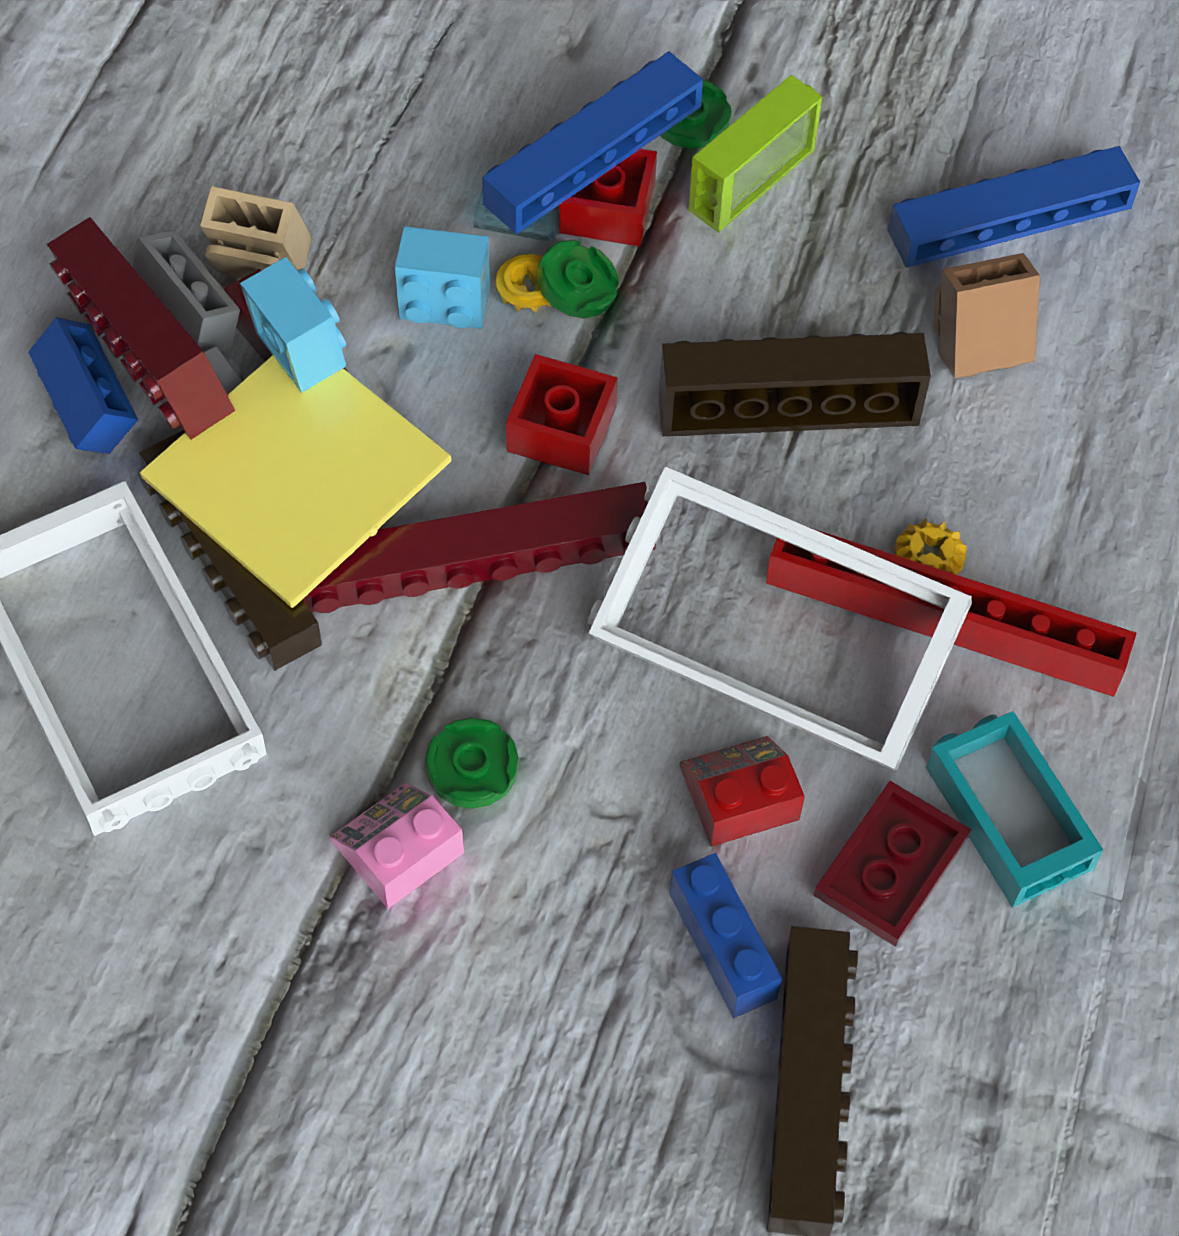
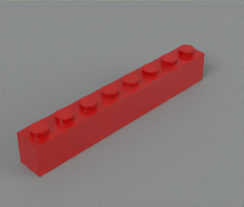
(995, 625)

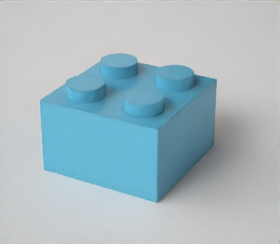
(443, 277)
(295, 323)

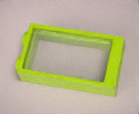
(754, 153)

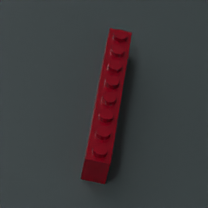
(483, 547)

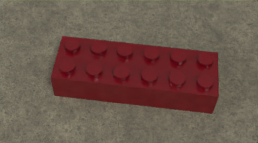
(139, 329)

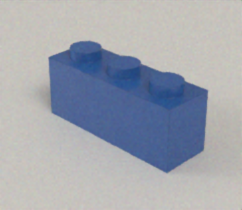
(82, 386)
(725, 935)

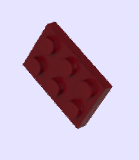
(892, 863)

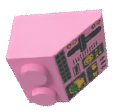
(400, 842)

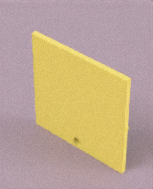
(296, 475)

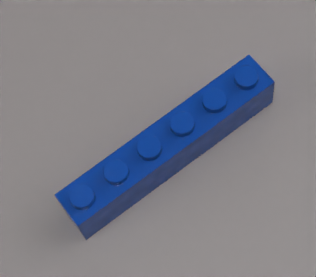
(591, 142)
(1012, 206)

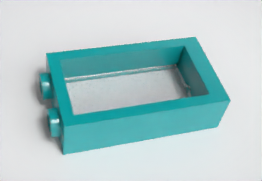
(1014, 806)

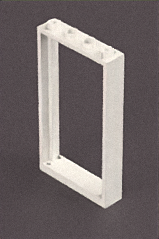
(65, 530)
(642, 537)

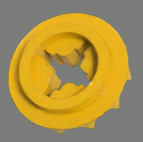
(511, 282)
(951, 552)

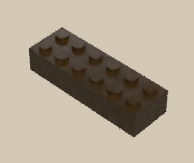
(793, 384)

